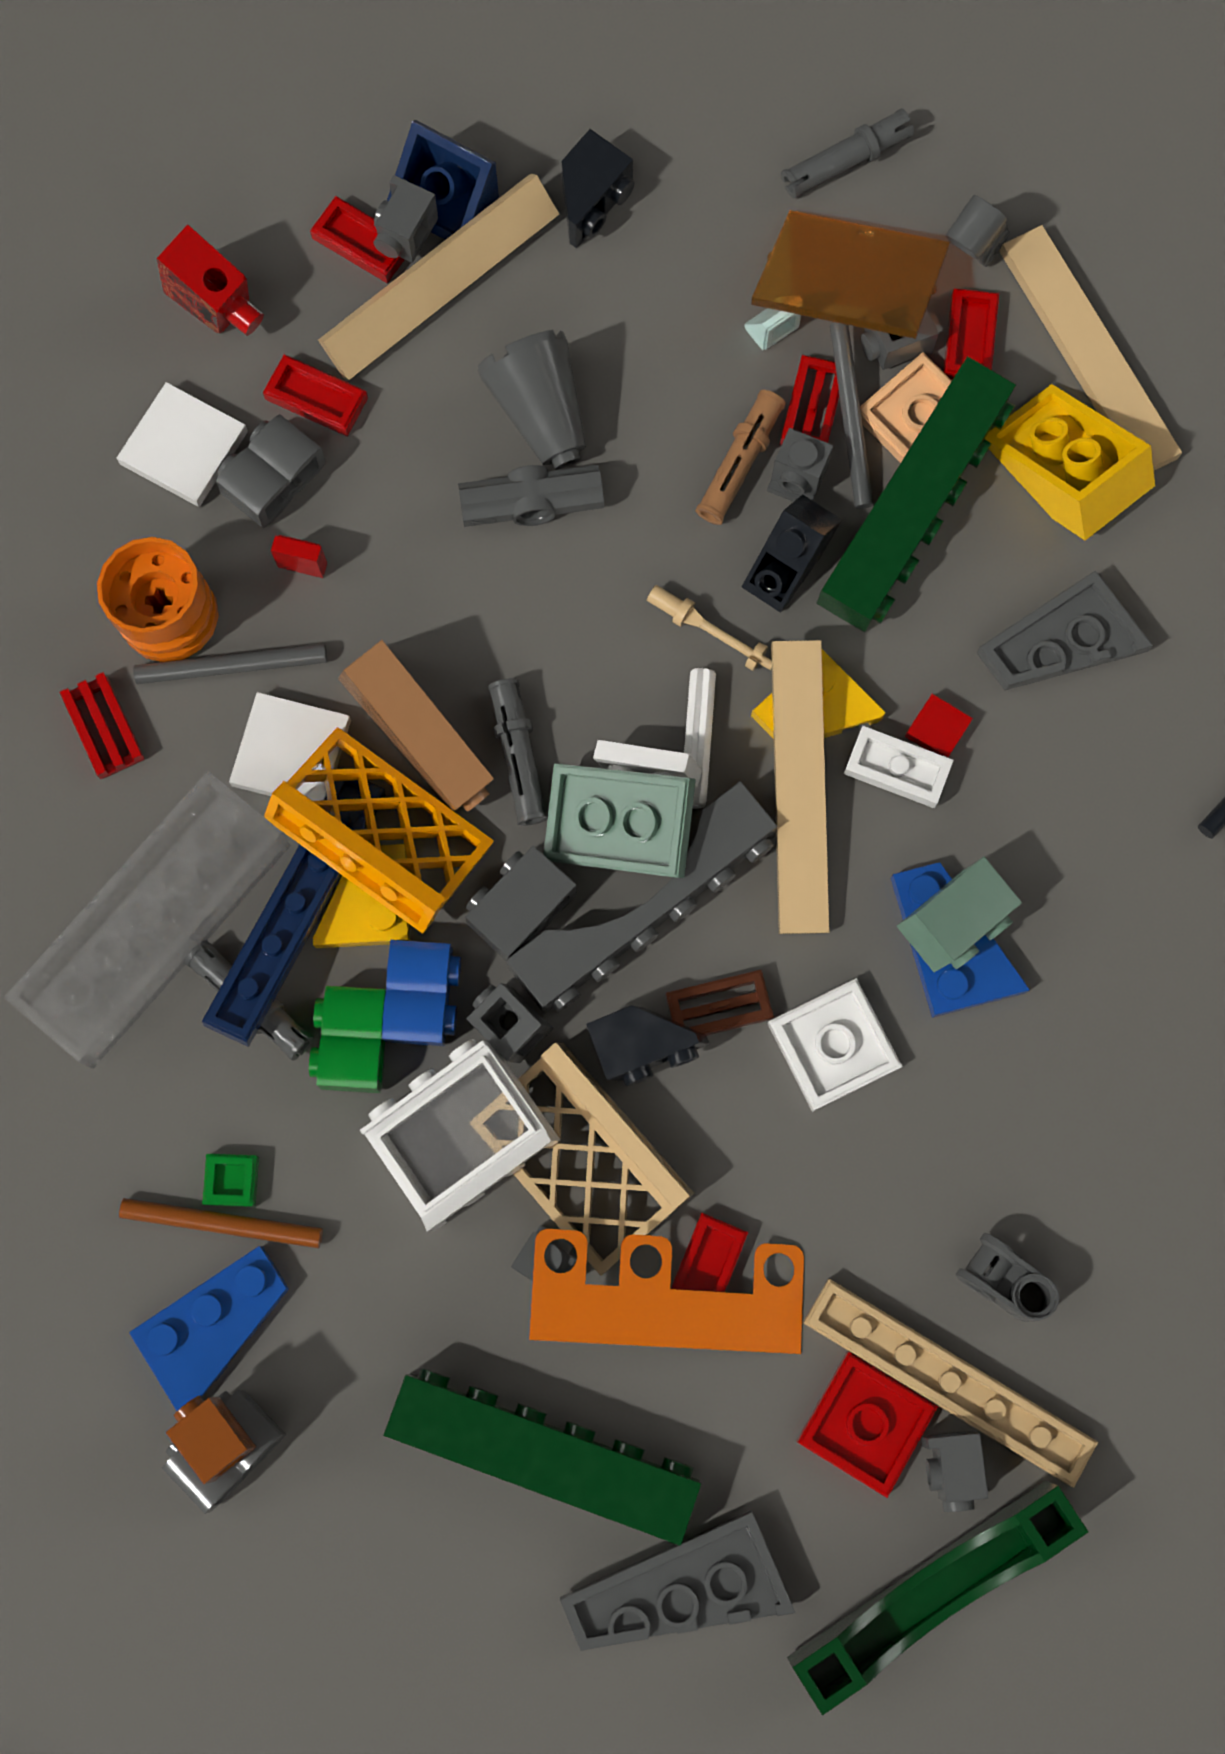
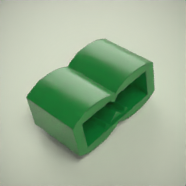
(350, 1040)

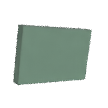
(619, 820)

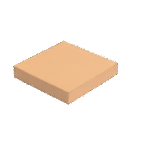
(904, 405)

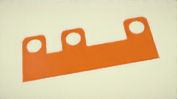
(653, 1314)

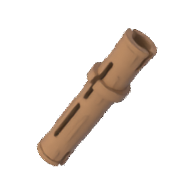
(764, 412)

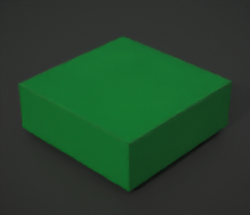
(230, 1180)

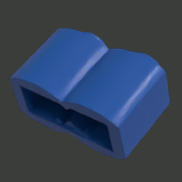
(419, 992)

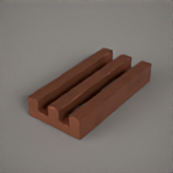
(760, 996)

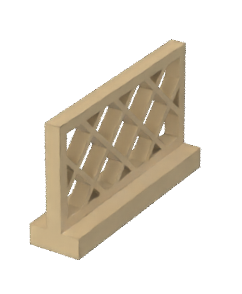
(622, 1139)

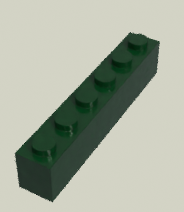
(916, 494)
(544, 1457)

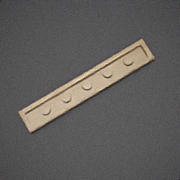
(439, 276)
(1086, 341)
(800, 787)
(951, 1383)

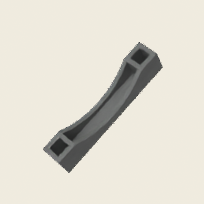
(564, 960)

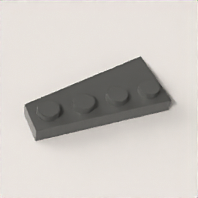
(701, 1584)

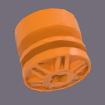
(152, 579)

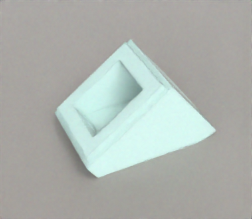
(771, 326)

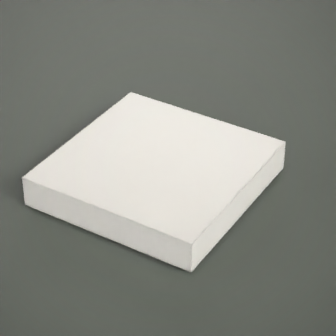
(182, 444)
(280, 741)
(834, 1044)

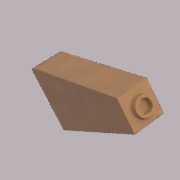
(416, 727)

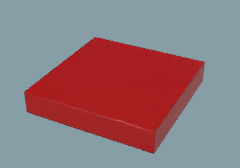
(867, 1424)

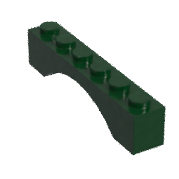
(887, 1625)

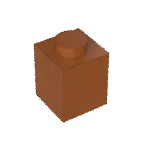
(209, 1437)

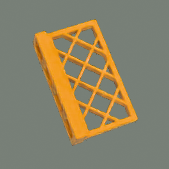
(349, 849)

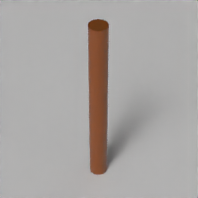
(221, 1223)

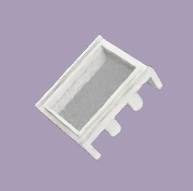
(458, 1132)

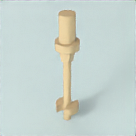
(685, 613)

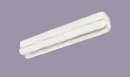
(699, 726)

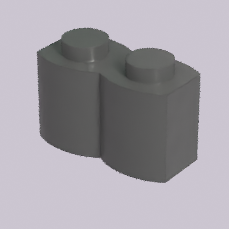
(270, 470)
(259, 1428)

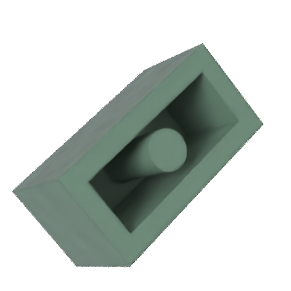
(960, 915)

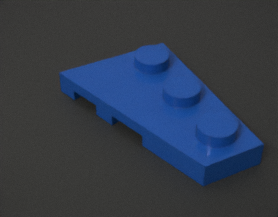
(980, 980)
(205, 1329)

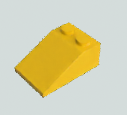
(1073, 460)

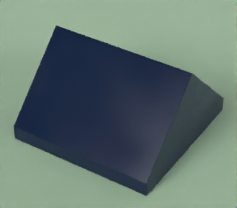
(456, 175)

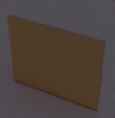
(851, 274)

